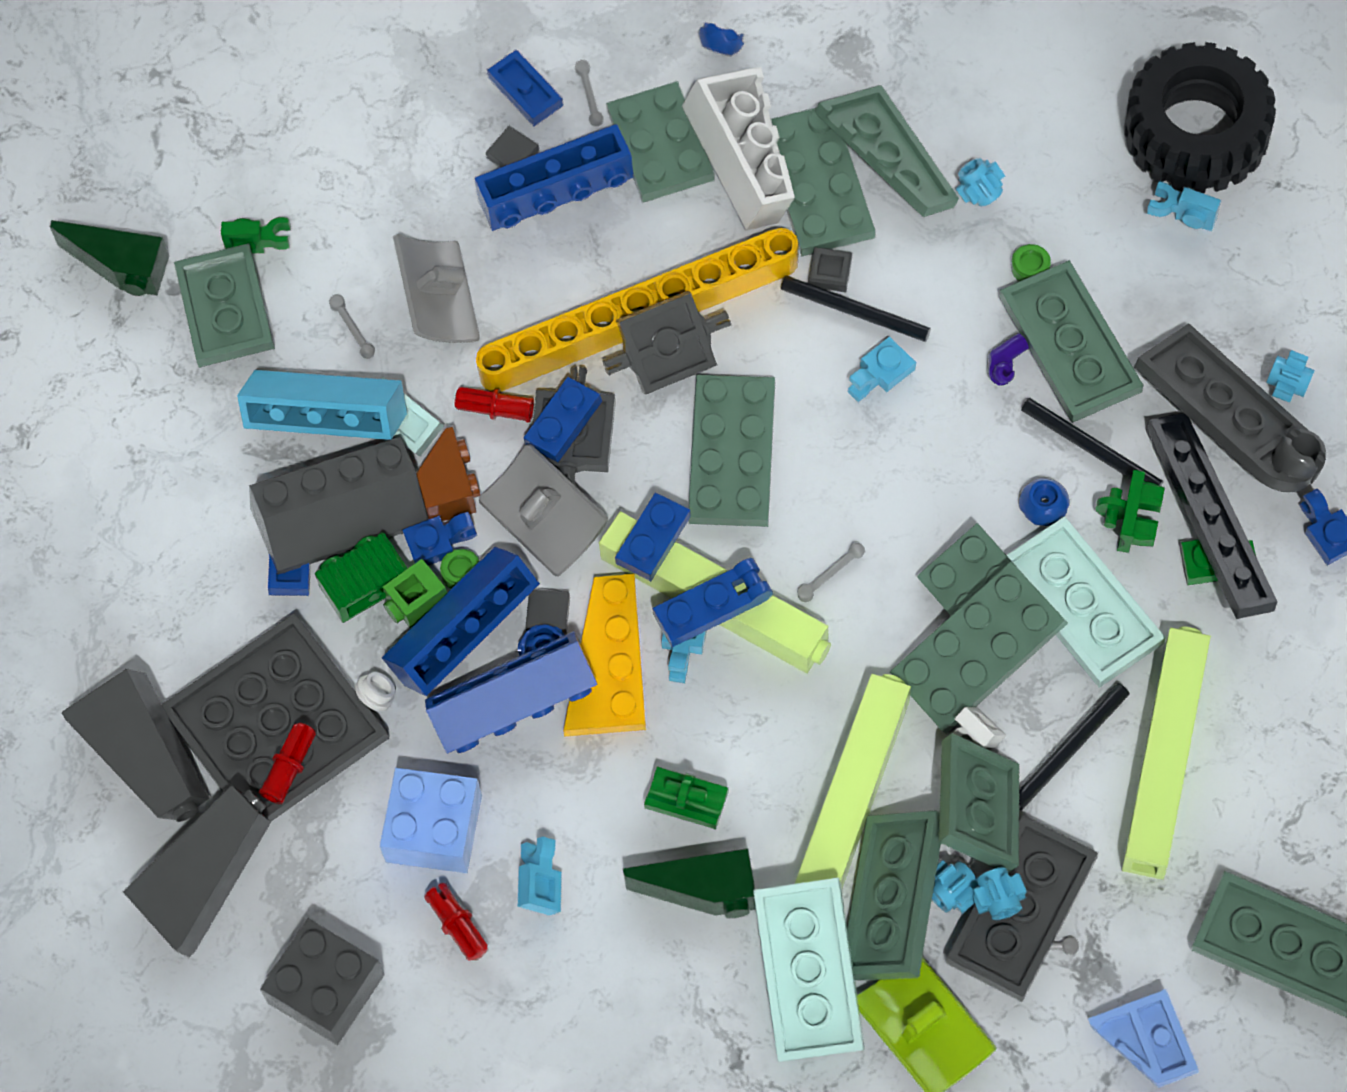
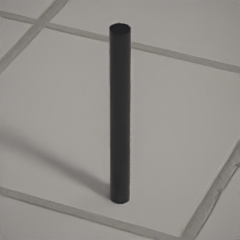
(855, 308)
(1085, 441)
(1071, 744)

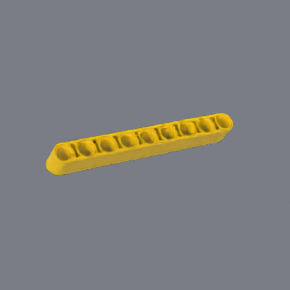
(593, 339)

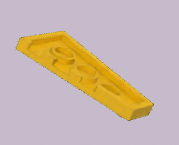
(614, 655)

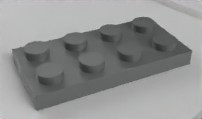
(1013, 949)

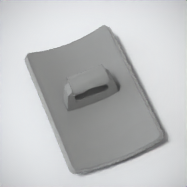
(436, 290)
(544, 511)

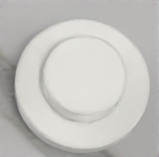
(375, 691)

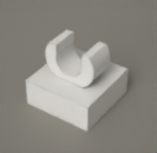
(978, 727)

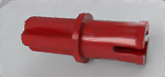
(494, 404)
(287, 763)
(456, 922)

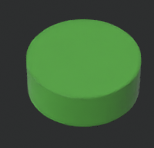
(1029, 261)
(457, 565)

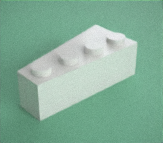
(741, 143)

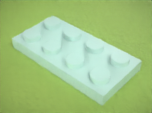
(1104, 622)
(809, 969)

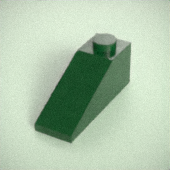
(123, 258)
(704, 883)

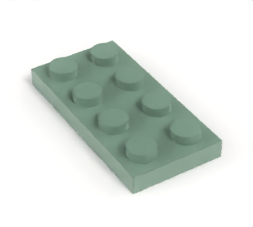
(827, 192)
(1071, 341)
(732, 450)
(979, 646)
(893, 895)
(1277, 942)

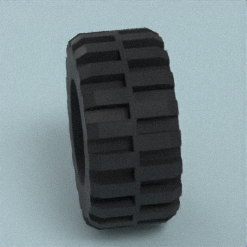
(1209, 77)

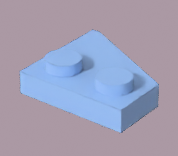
(1149, 1038)

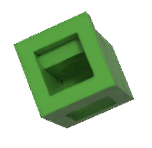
(414, 582)

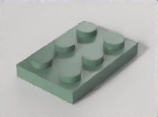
(661, 142)
(224, 305)
(964, 569)
(979, 803)

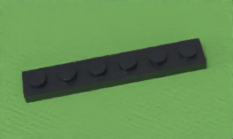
(1212, 516)

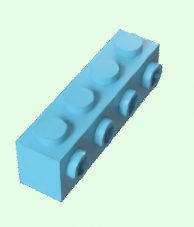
(322, 404)

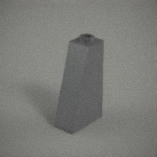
(139, 744)
(199, 869)

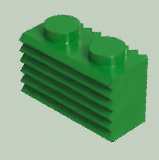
(358, 577)

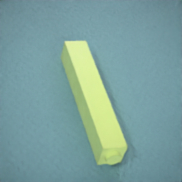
(771, 625)
(1166, 753)
(856, 780)

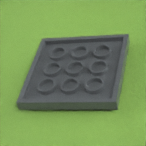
(253, 699)

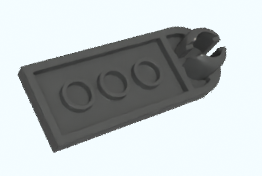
(1234, 410)

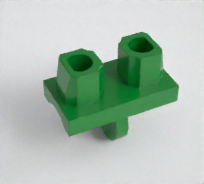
(1140, 496)
(686, 797)

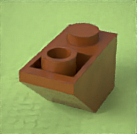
(444, 480)

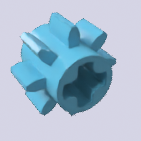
(980, 182)
(1290, 376)
(954, 886)
(999, 893)

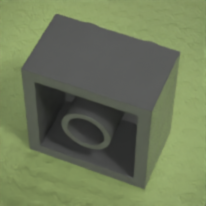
(322, 981)

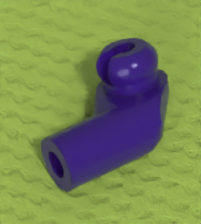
(1001, 359)

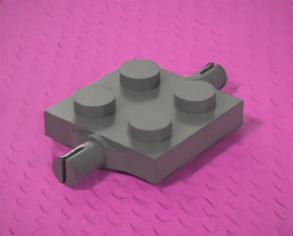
(666, 342)
(593, 444)

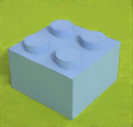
(431, 820)

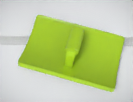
(926, 1028)

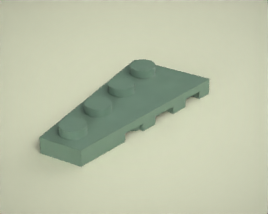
(888, 144)

